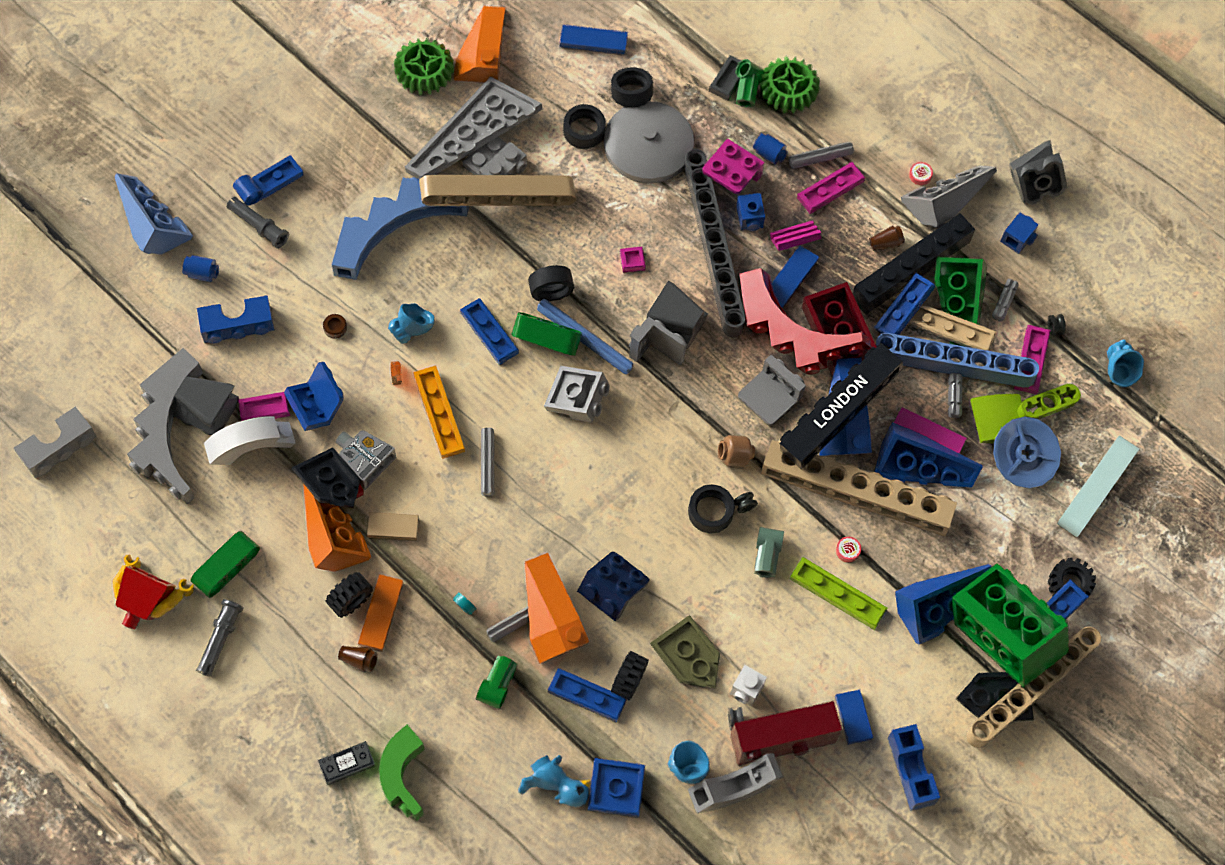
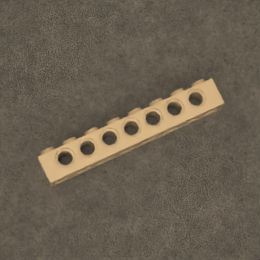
(866, 498)

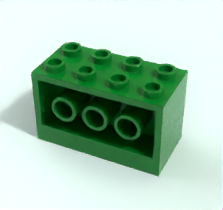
(1011, 624)

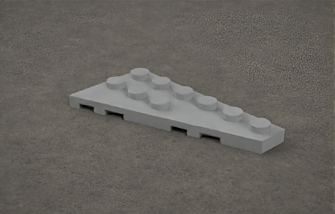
(480, 120)

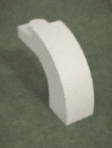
(245, 436)

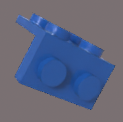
(316, 400)

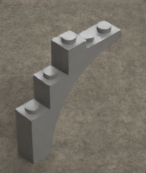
(155, 423)

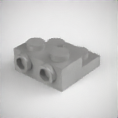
(496, 159)
(577, 393)

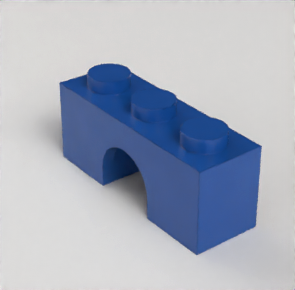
(254, 320)
(908, 756)

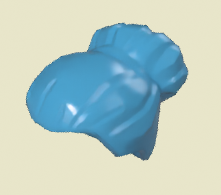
(411, 321)
(1124, 364)
(689, 762)

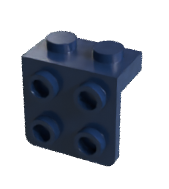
(612, 584)

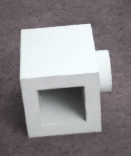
(748, 685)

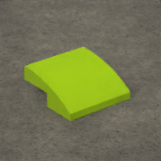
(994, 412)

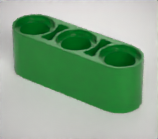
(546, 333)
(225, 564)

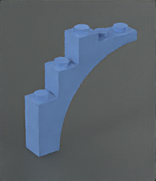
(361, 236)

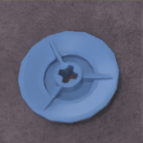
(1037, 440)

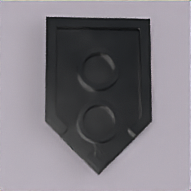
(329, 479)
(986, 691)

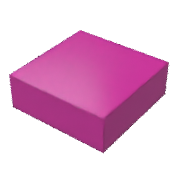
(632, 259)

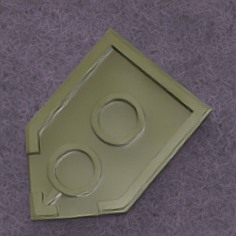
(688, 654)

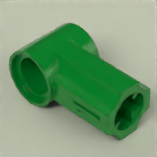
(750, 78)
(494, 688)

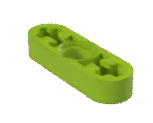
(1055, 395)

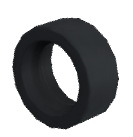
(632, 98)
(584, 141)
(551, 283)
(711, 491)

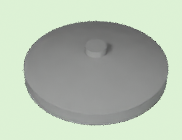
(648, 142)

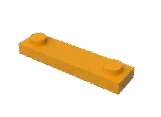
(439, 412)

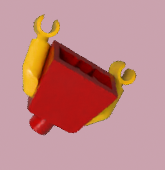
(144, 593)

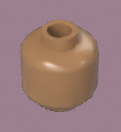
(736, 451)

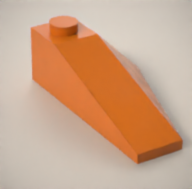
(482, 49)
(331, 537)
(551, 614)

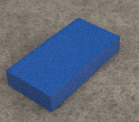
(854, 717)

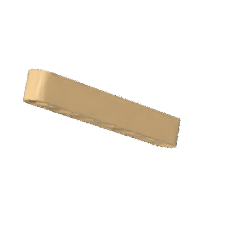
(497, 190)
(1028, 696)

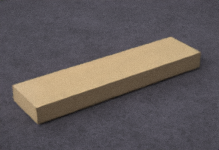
(953, 328)

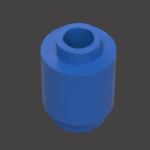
(770, 148)
(200, 268)

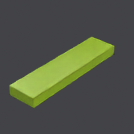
(838, 593)

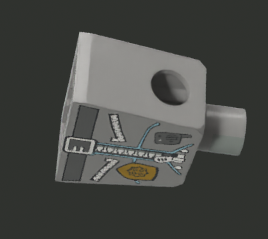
(365, 455)

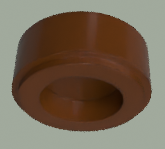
(334, 326)

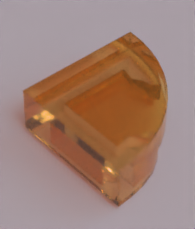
(396, 373)

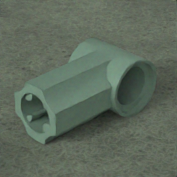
(769, 546)

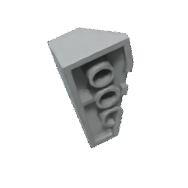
(945, 200)

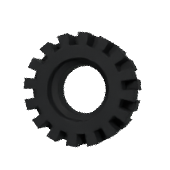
(1072, 567)
(349, 594)
(629, 675)

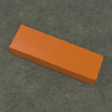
(380, 613)

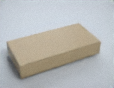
(392, 526)

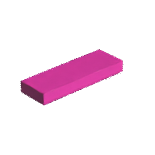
(830, 187)
(1034, 347)
(930, 429)

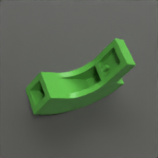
(396, 756)

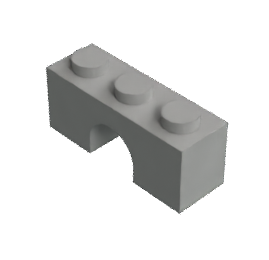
(41, 457)

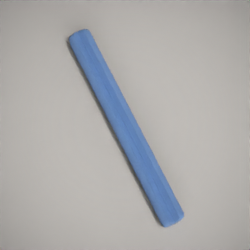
(587, 338)

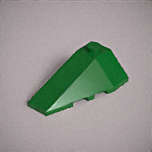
(961, 287)

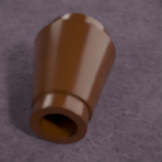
(888, 238)
(358, 657)

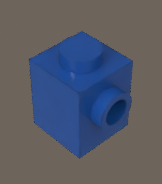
(750, 212)
(1020, 233)

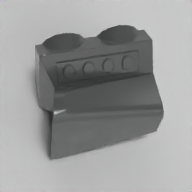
(1038, 174)
(678, 313)
(205, 404)

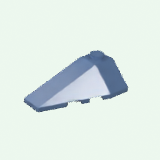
(148, 219)

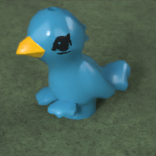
(551, 776)

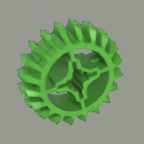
(412, 73)
(793, 80)

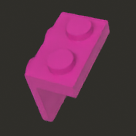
(733, 167)

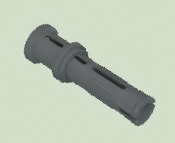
(265, 227)
(223, 626)

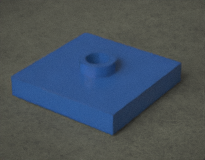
(616, 787)

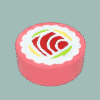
(921, 173)
(848, 549)

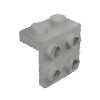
(655, 334)
(772, 391)

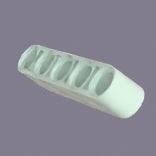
(1098, 486)

